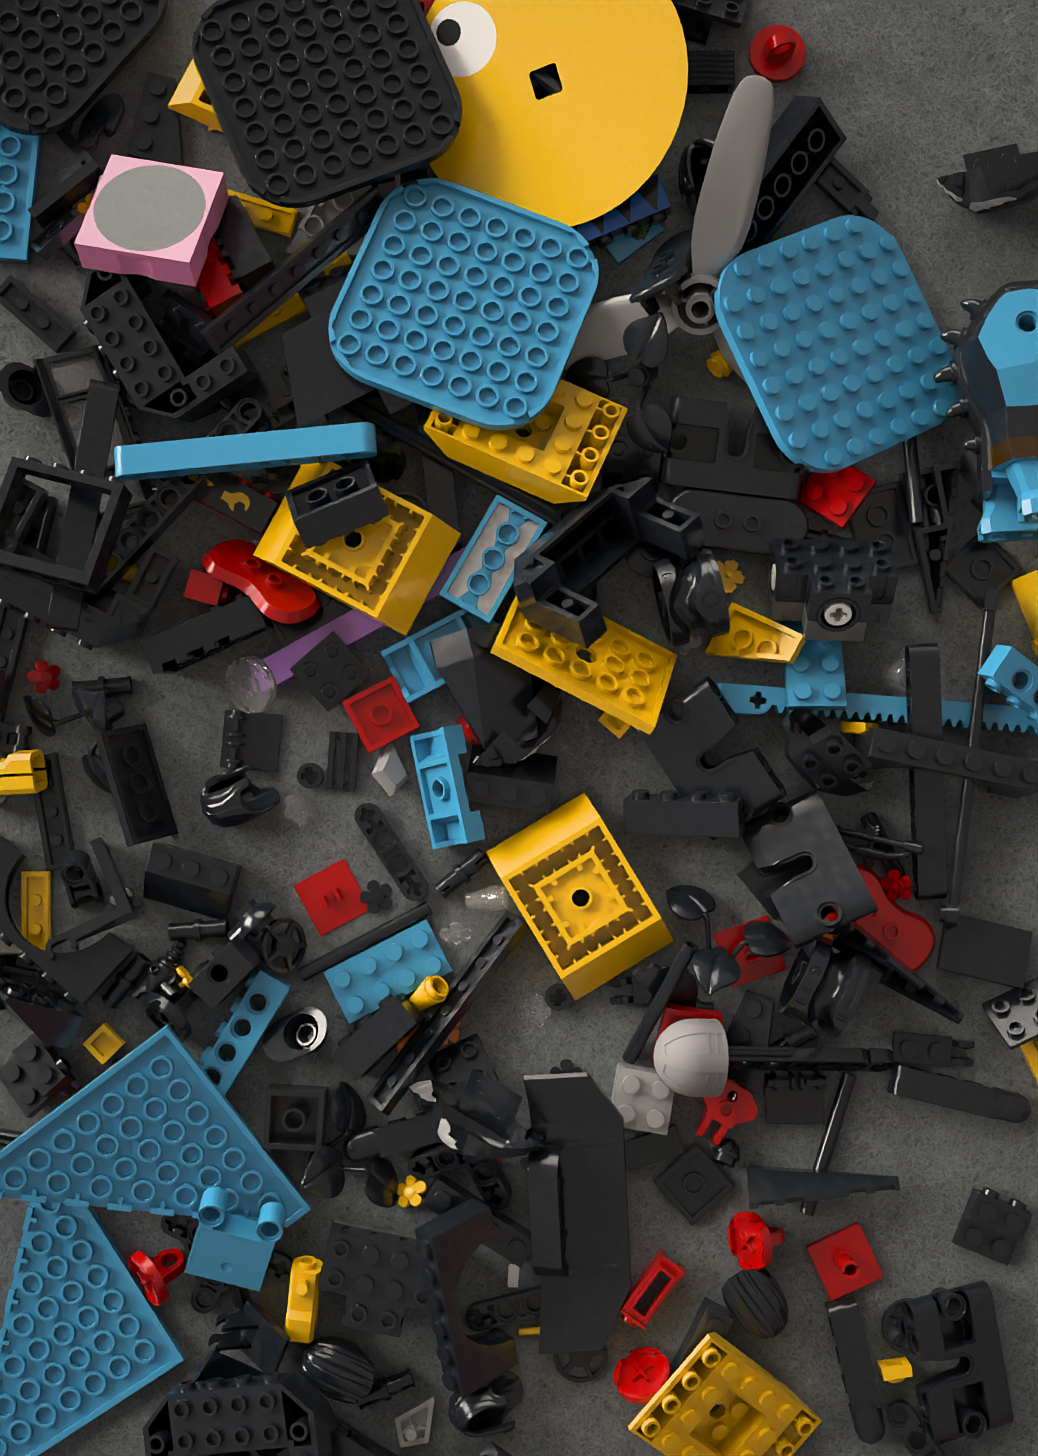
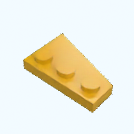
(756, 638)

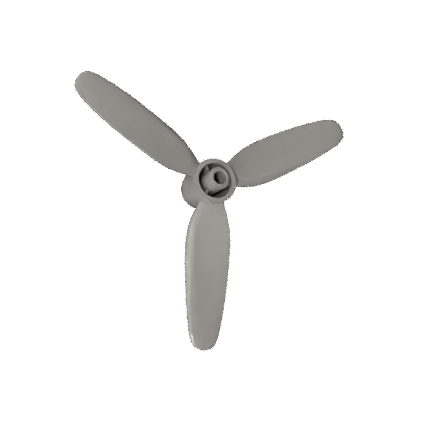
(717, 234)

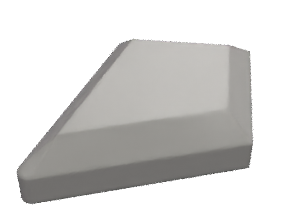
(390, 770)
(415, 1423)

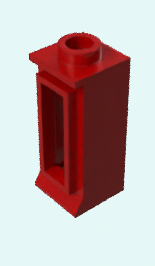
(659, 1262)

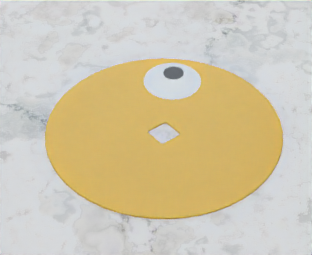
(579, 147)

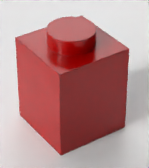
(206, 589)

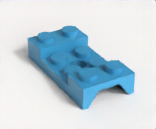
(413, 660)
(445, 810)

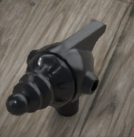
(162, 974)

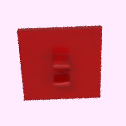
(331, 897)
(751, 966)

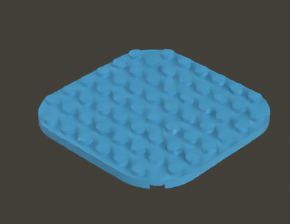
(464, 304)
(835, 342)

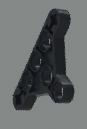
(215, 1287)

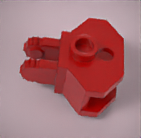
(727, 1110)

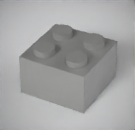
(642, 1098)

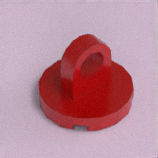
(777, 53)
(753, 1240)
(155, 1275)
(641, 1374)

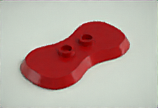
(270, 589)
(896, 928)

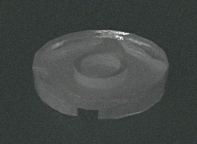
(250, 684)

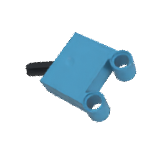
(233, 1246)

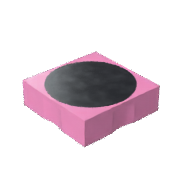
(152, 220)

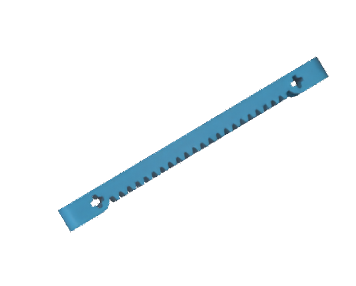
(880, 707)

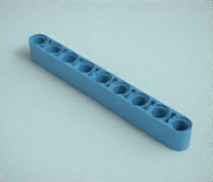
(245, 451)

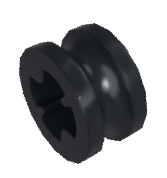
(315, 768)
(564, 1003)

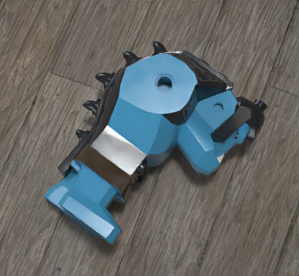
(998, 396)

